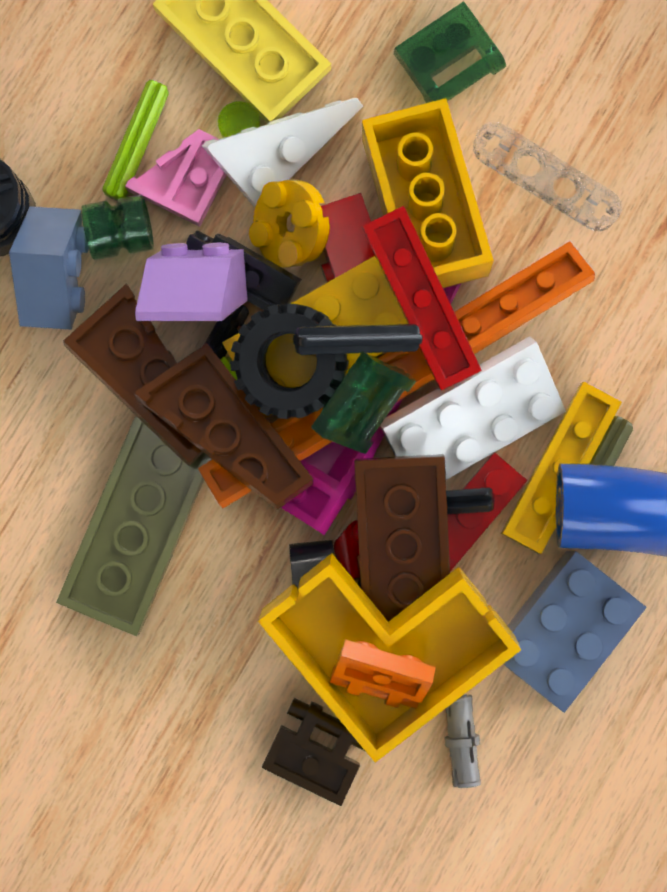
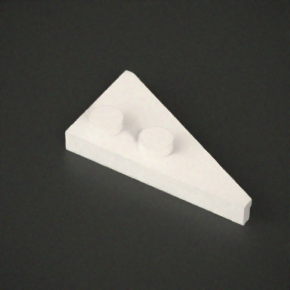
(278, 148)

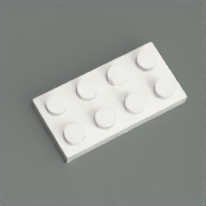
(480, 412)

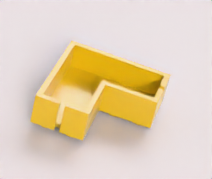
(442, 628)

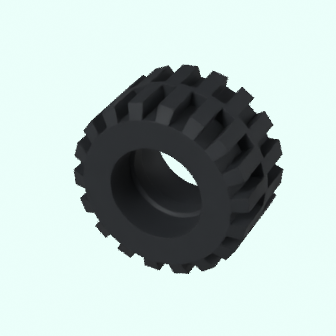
(252, 370)

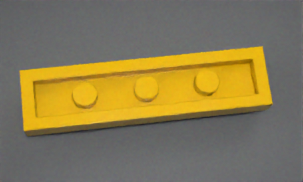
(572, 443)

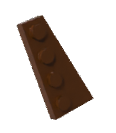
(125, 358)

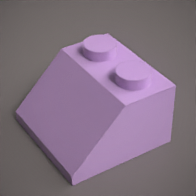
(192, 284)

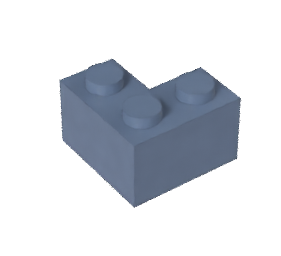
(46, 267)

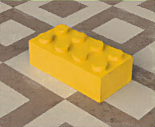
(422, 167)

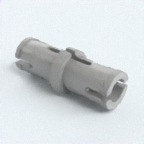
(463, 743)

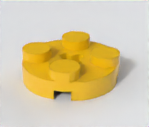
(270, 223)

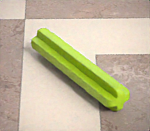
(135, 139)

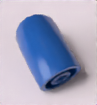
(611, 508)

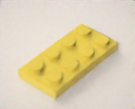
(249, 49)

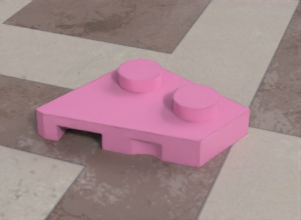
(182, 180)

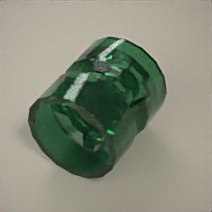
(117, 227)

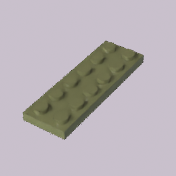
(133, 532)

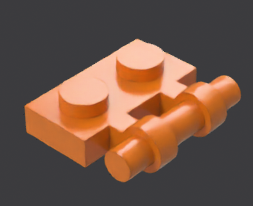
(382, 674)

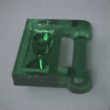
(443, 45)
(362, 402)

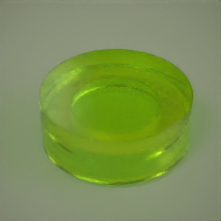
(237, 117)

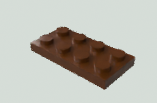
(401, 528)

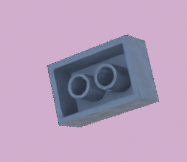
(570, 628)

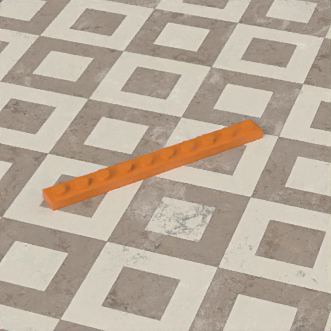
(482, 322)

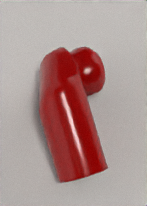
(347, 549)

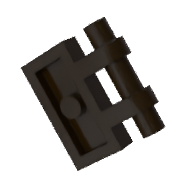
(309, 763)

